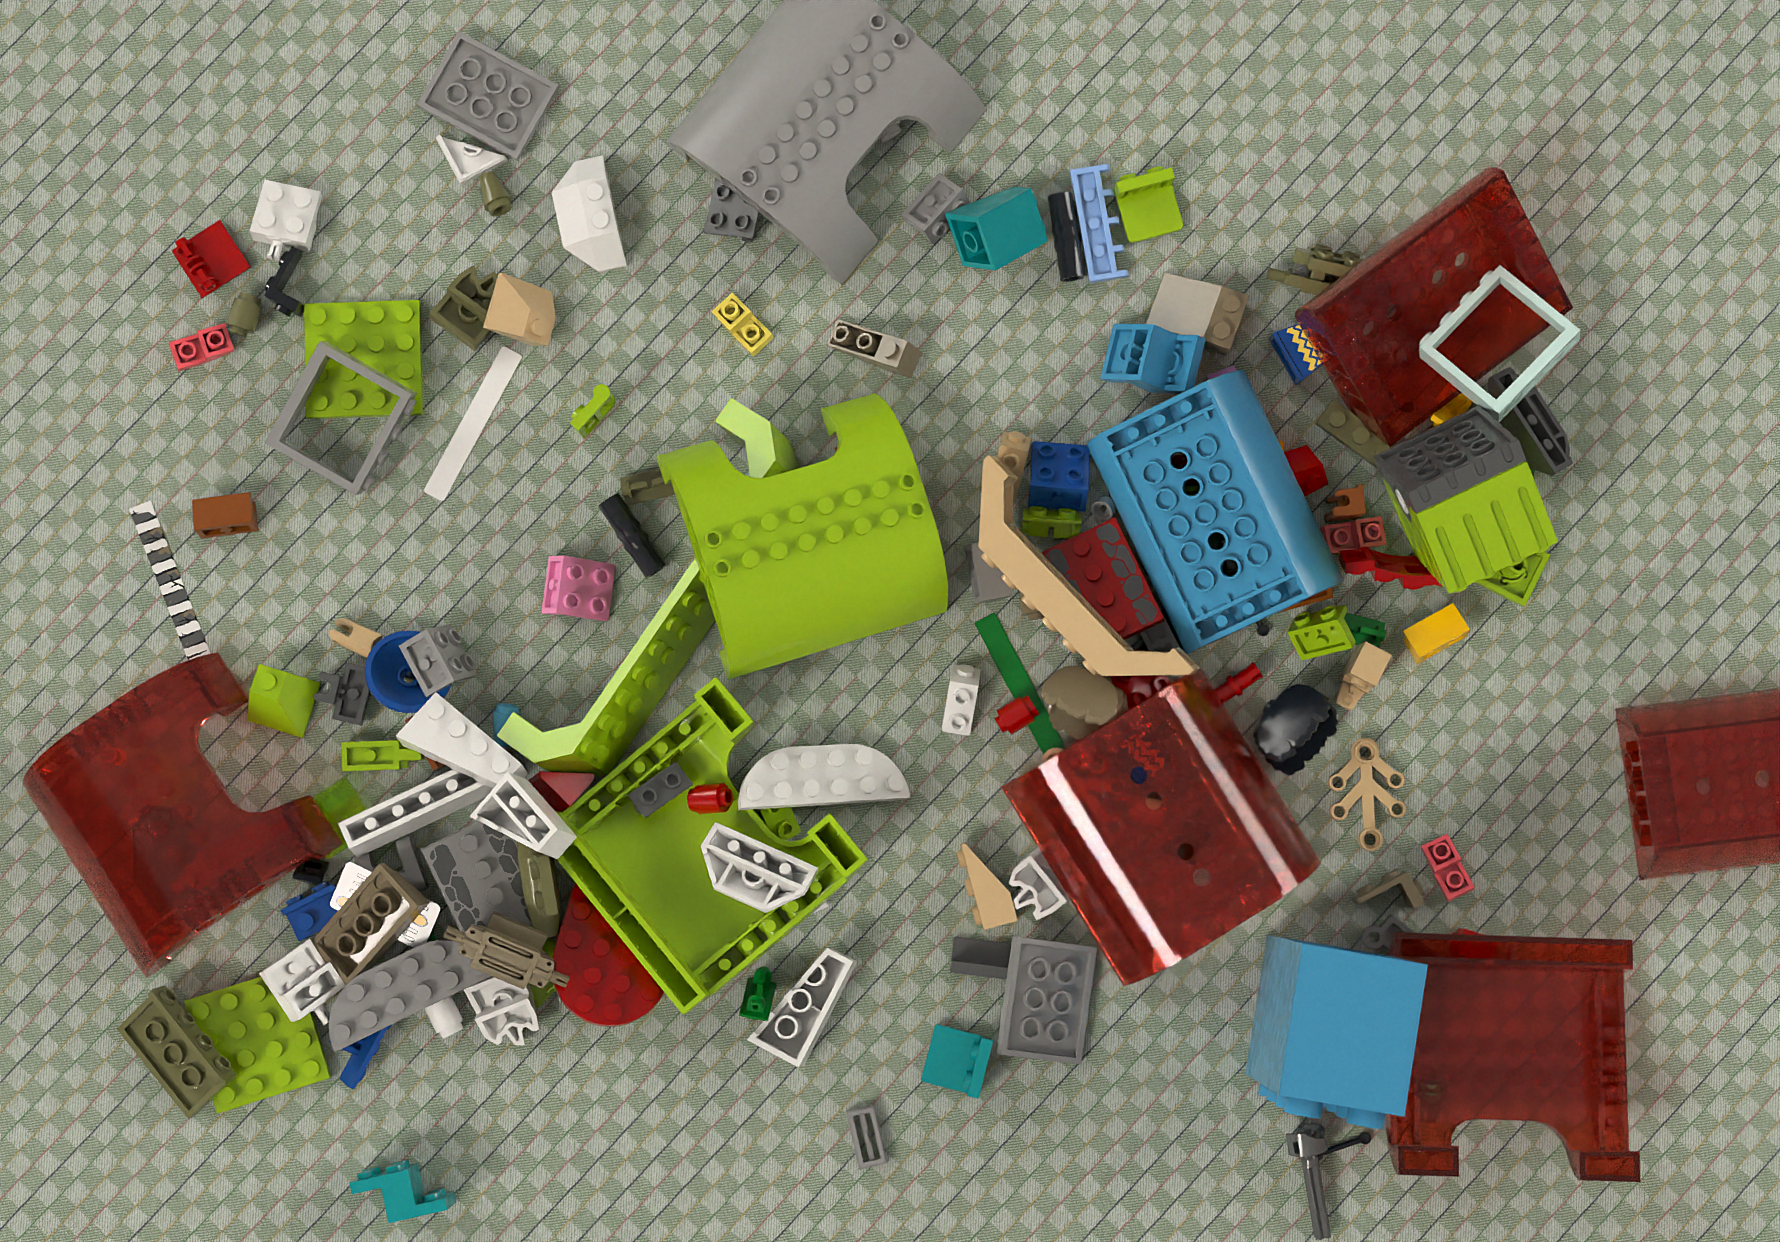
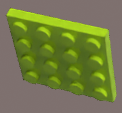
(375, 332)
(259, 1042)

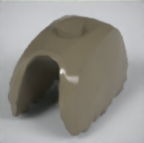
(1081, 701)

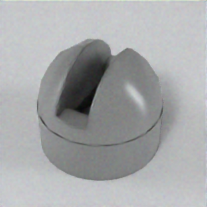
(1100, 514)

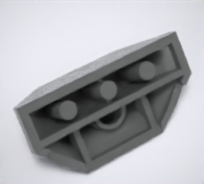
(1534, 426)

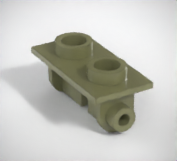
(645, 487)

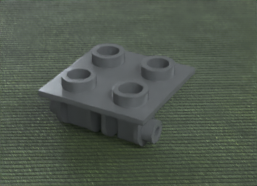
(730, 214)

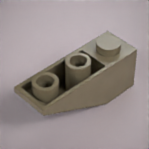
(875, 348)

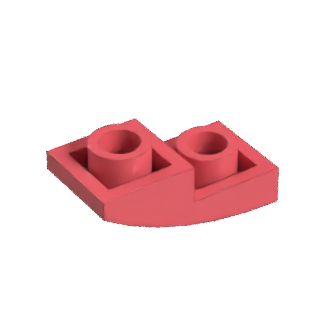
(201, 347)
(1354, 534)
(1447, 868)

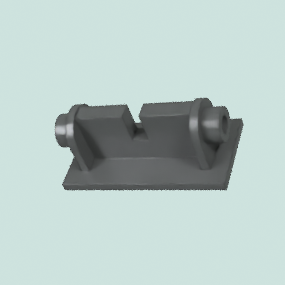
(660, 790)

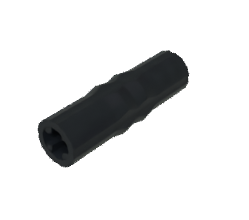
(1066, 236)
(632, 535)

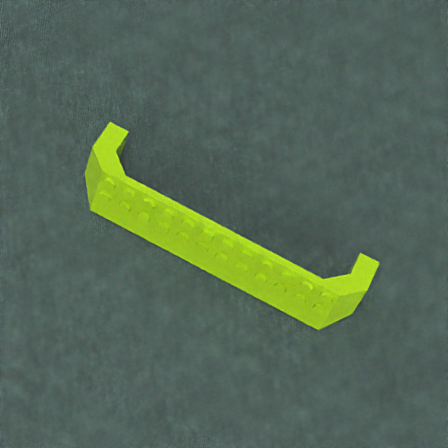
(661, 650)

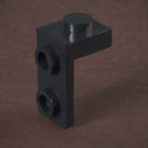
(276, 284)

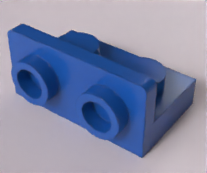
(310, 913)

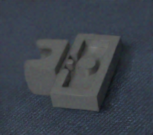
(347, 693)

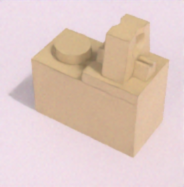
(1361, 674)

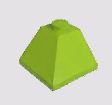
(281, 700)

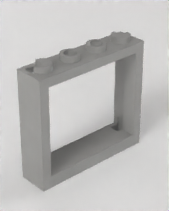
(300, 395)

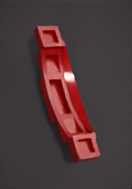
(1387, 567)

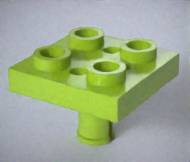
(1517, 589)

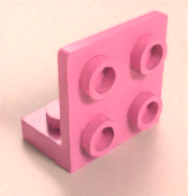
(578, 588)

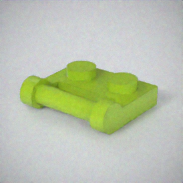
(589, 416)

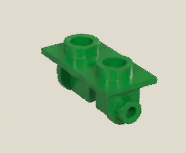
(1366, 629)
(758, 995)

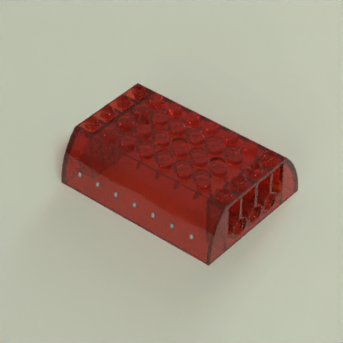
(1714, 738)

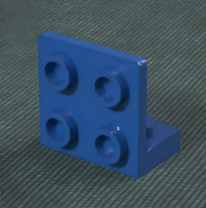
(1059, 476)

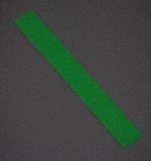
(1017, 679)

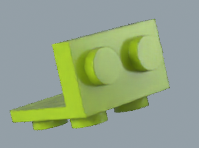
(1148, 204)

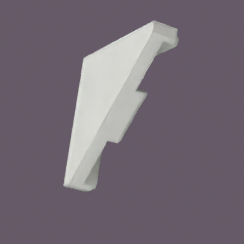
(469, 160)

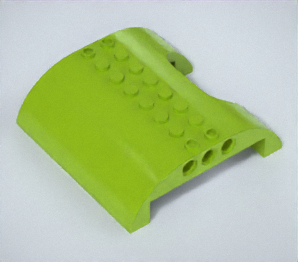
(814, 549)
(652, 871)

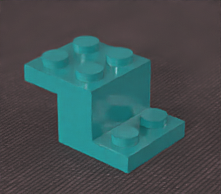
(402, 1191)

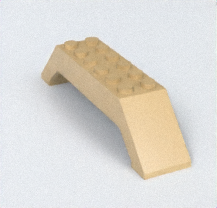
(1053, 595)

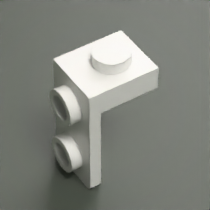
(961, 699)

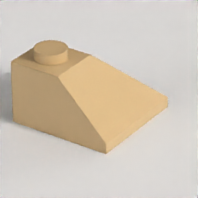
(521, 311)

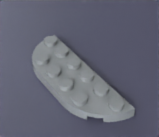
(399, 990)

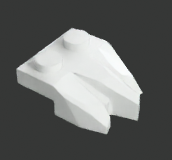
(1038, 885)
(503, 1009)

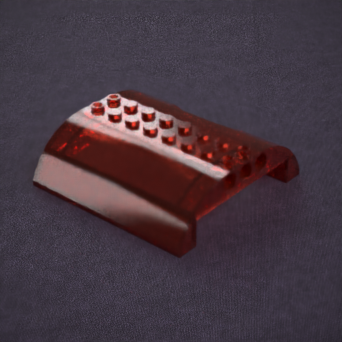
(156, 822)
(1518, 1037)

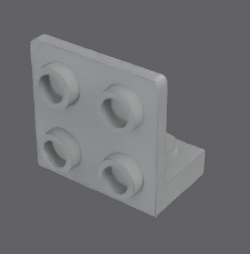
(438, 658)

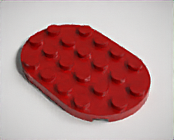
(605, 977)

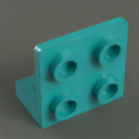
(957, 1060)

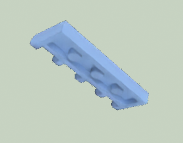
(1095, 224)

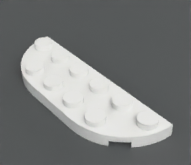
(821, 777)

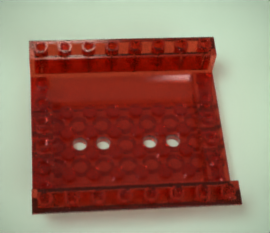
(1123, 856)

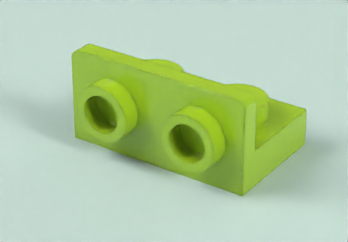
(1321, 632)

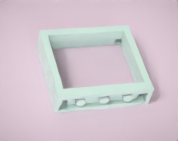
(1501, 406)

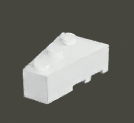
(525, 816)

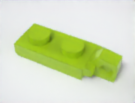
(377, 755)

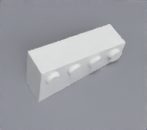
(454, 740)
(805, 1009)

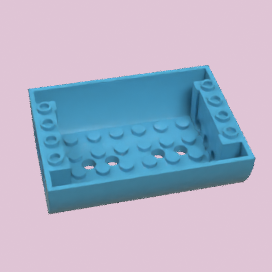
(1242, 494)

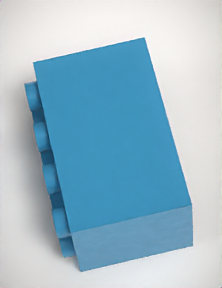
(1335, 1030)

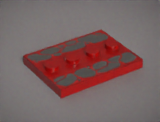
(1108, 577)

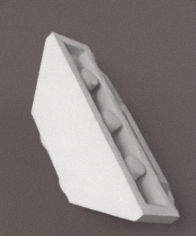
(588, 215)
(754, 870)

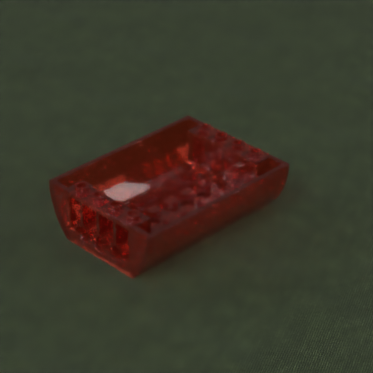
(1383, 371)

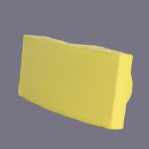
(742, 324)

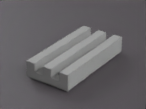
(861, 1112)

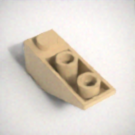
(991, 896)

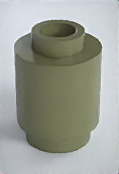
(244, 314)

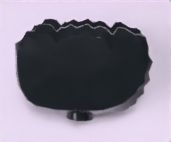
(1295, 728)

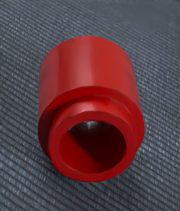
(1016, 715)
(710, 798)

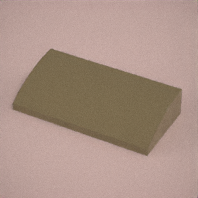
(369, 922)

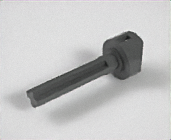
(1306, 1146)

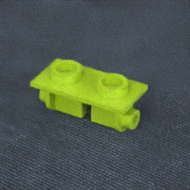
(1040, 519)

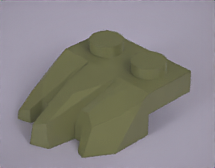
(465, 307)

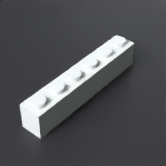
(411, 811)

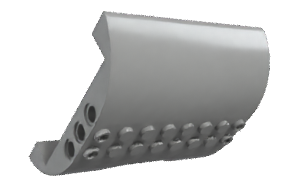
(810, 106)

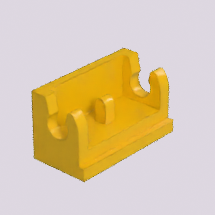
(1435, 633)

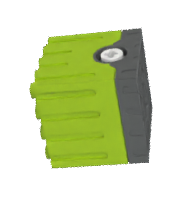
(1466, 499)

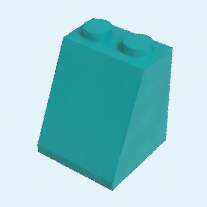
(997, 228)

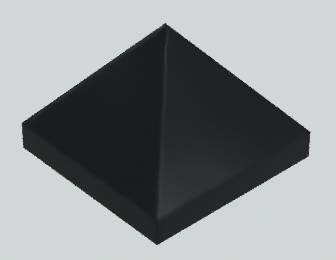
(311, 871)

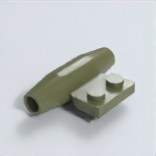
(540, 889)

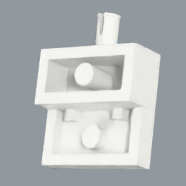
(285, 217)
(303, 982)

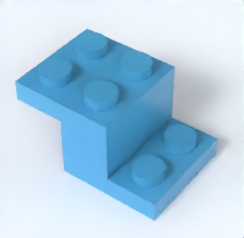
(1152, 358)

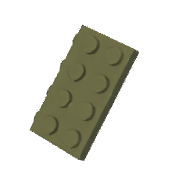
(176, 1051)

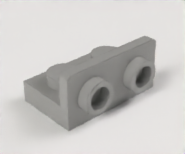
(929, 207)

